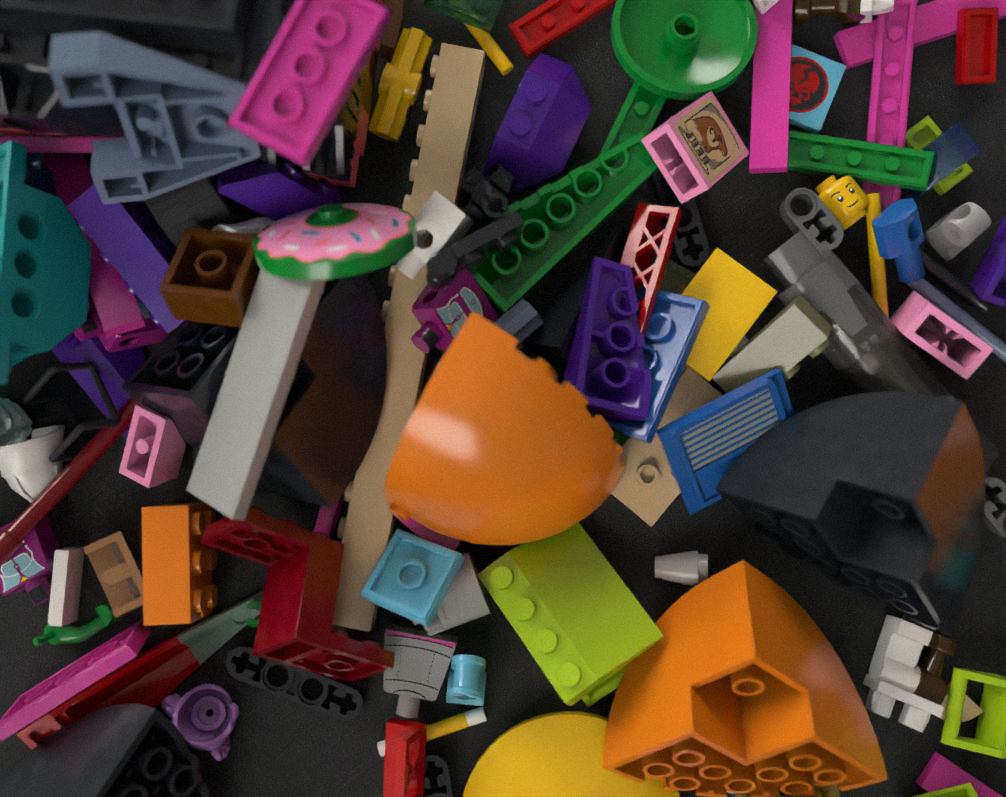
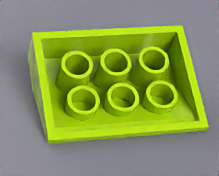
(570, 610)

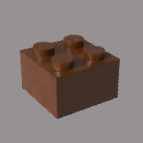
(211, 277)

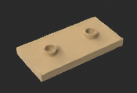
(648, 480)

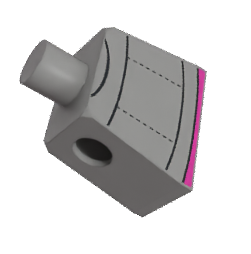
(418, 666)

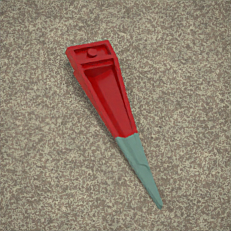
(147, 676)

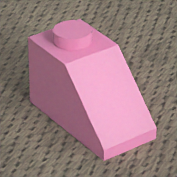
(152, 448)

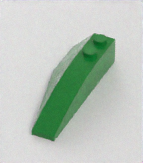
(562, 219)

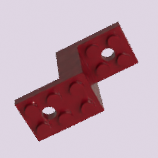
(298, 596)

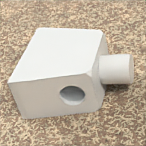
(444, 223)

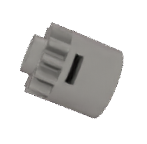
(463, 601)

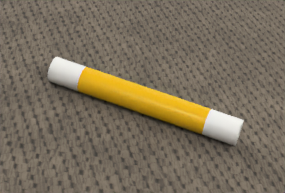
(448, 725)

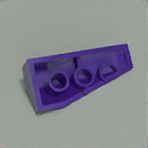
(608, 348)
(112, 367)

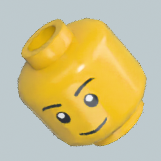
(843, 199)

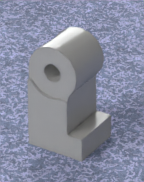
(957, 229)

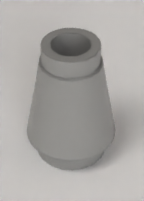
(682, 568)

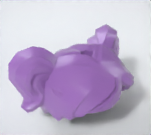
(192, 720)

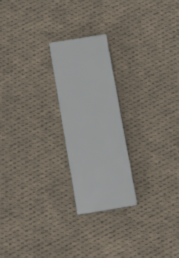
(254, 392)

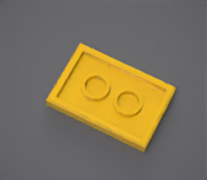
(735, 304)

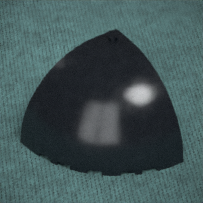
(329, 404)
(873, 497)
(110, 754)

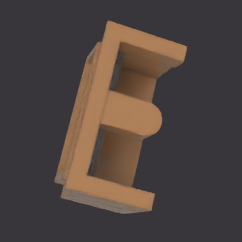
(117, 573)

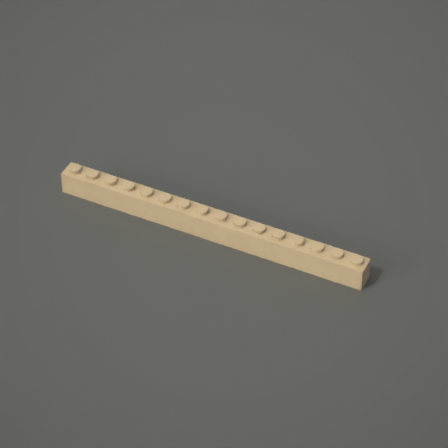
(440, 168)

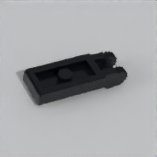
(474, 250)

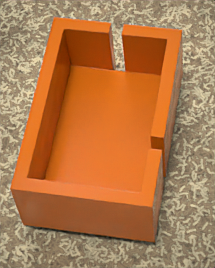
(177, 564)

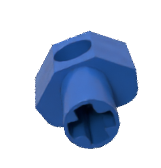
(899, 236)

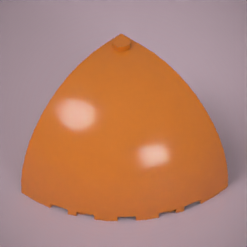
(500, 447)
(741, 699)

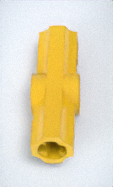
(400, 84)

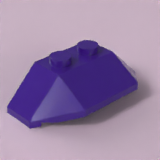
(541, 124)
(275, 189)

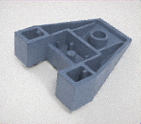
(168, 110)

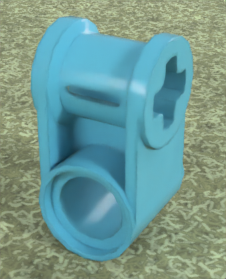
(466, 680)

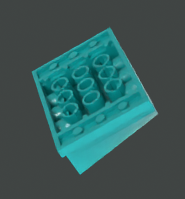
(41, 266)

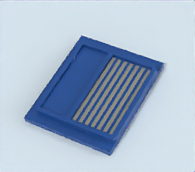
(713, 436)

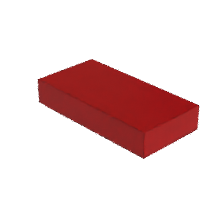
(976, 46)

